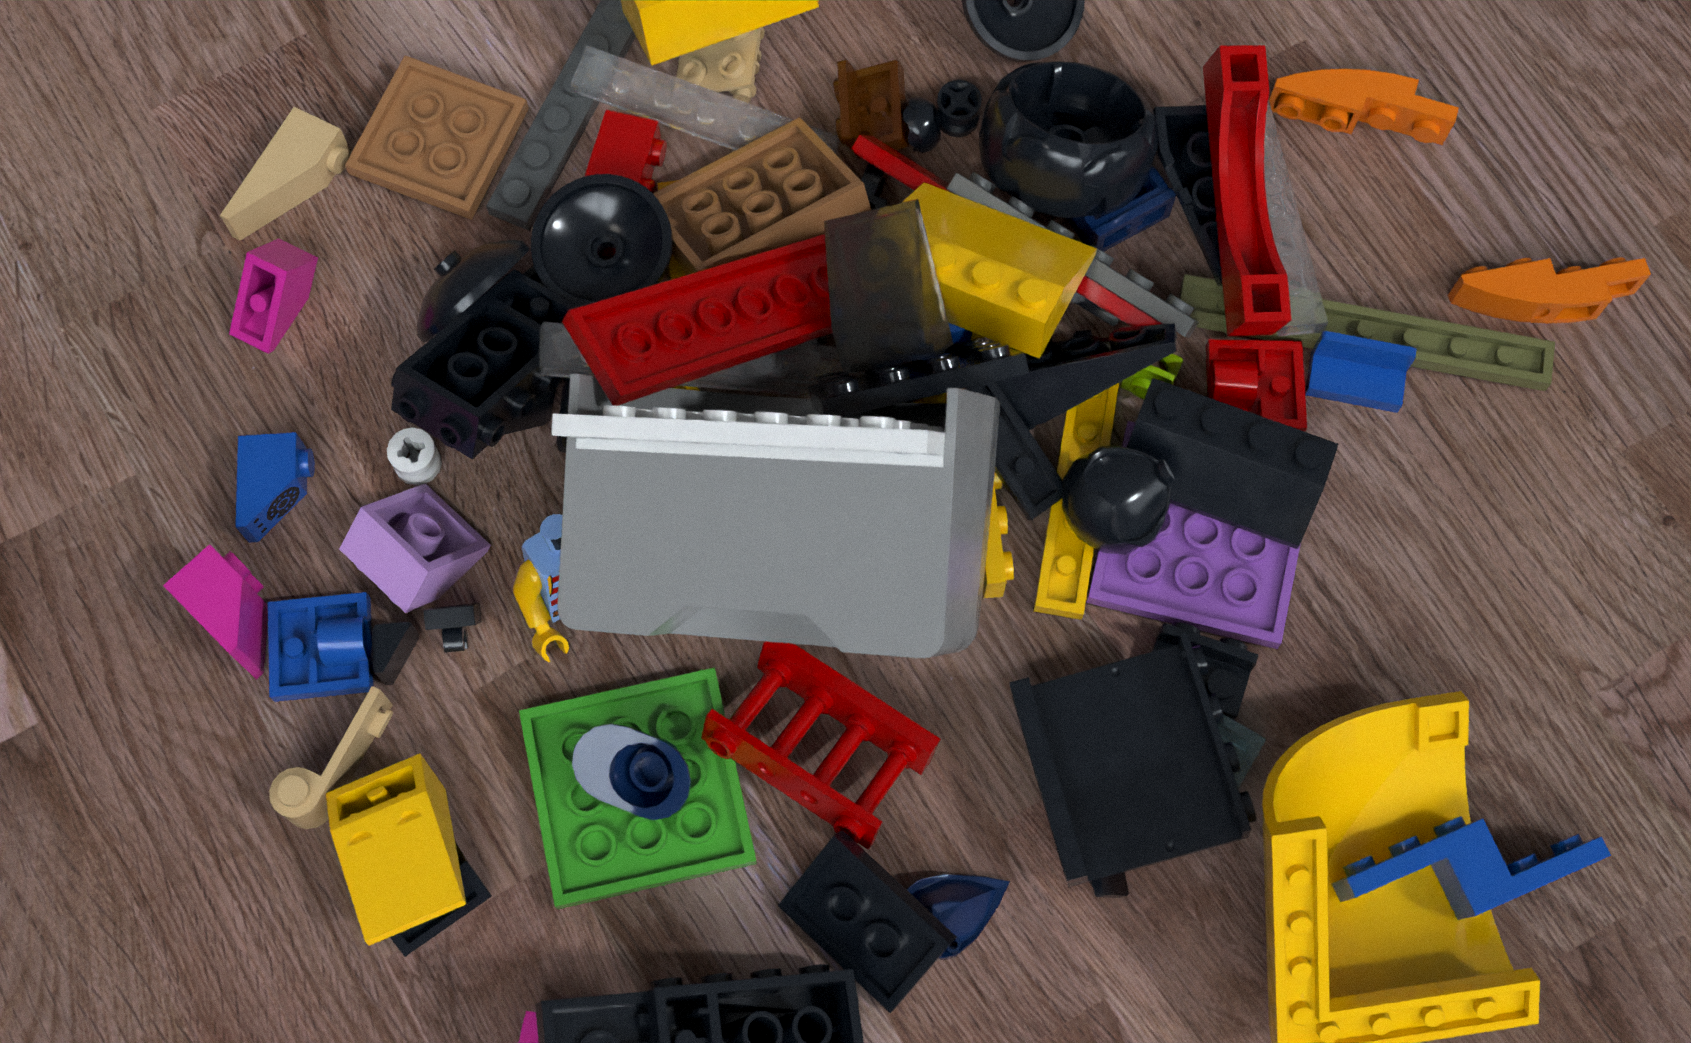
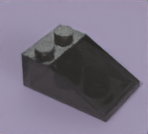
(884, 289)

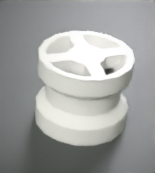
(418, 467)

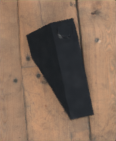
(1083, 368)

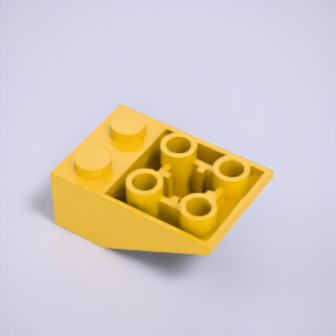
(396, 848)

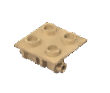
(725, 65)

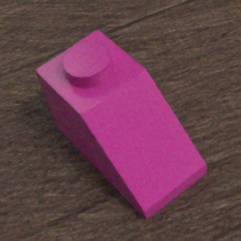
(271, 293)

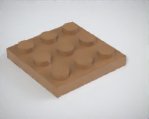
(437, 137)

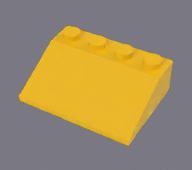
(1000, 270)

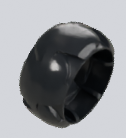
(1068, 139)

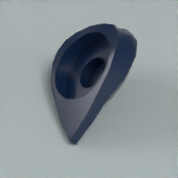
(960, 904)

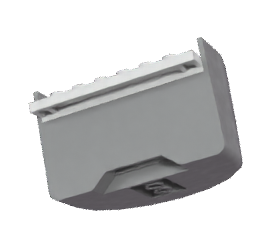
(777, 519)

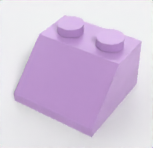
(412, 546)

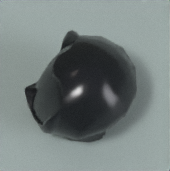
(1117, 498)

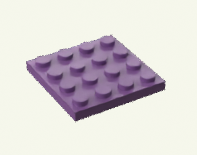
(1202, 577)

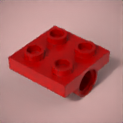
(1259, 378)

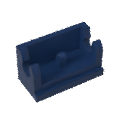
(1145, 210)

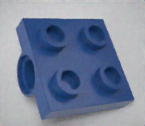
(320, 646)

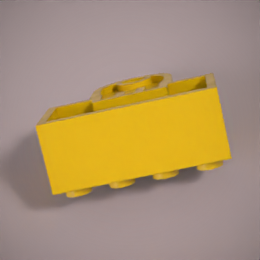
(682, 26)

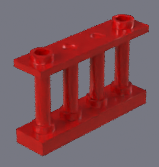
(831, 694)

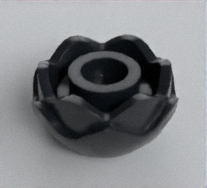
(923, 124)

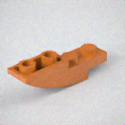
(1345, 96)
(1537, 294)

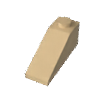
(289, 171)

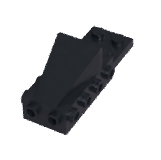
(484, 368)
(764, 1009)

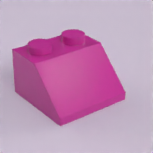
(226, 603)

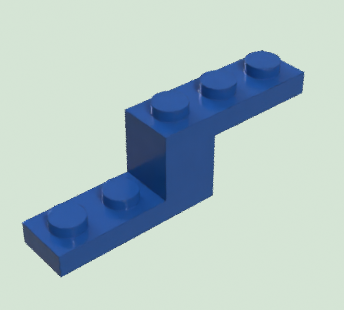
(1470, 866)

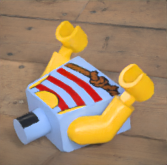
(538, 584)

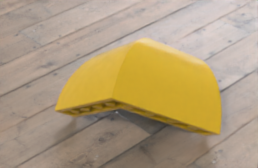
(1396, 956)

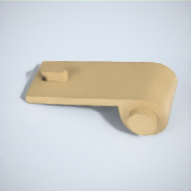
(302, 793)

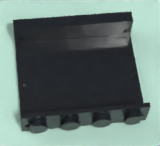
(1132, 763)

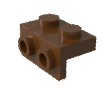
(871, 103)

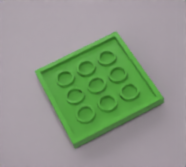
(607, 851)

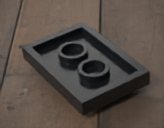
(866, 920)

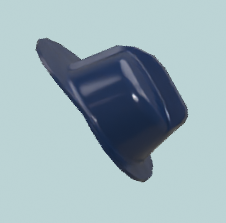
(632, 771)

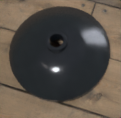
(1027, 29)
(598, 215)
(464, 281)

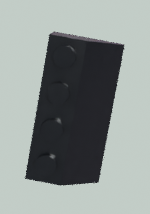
(1234, 462)

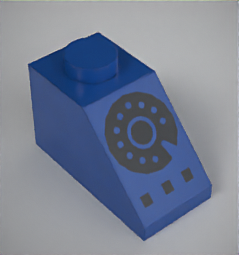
(269, 480)

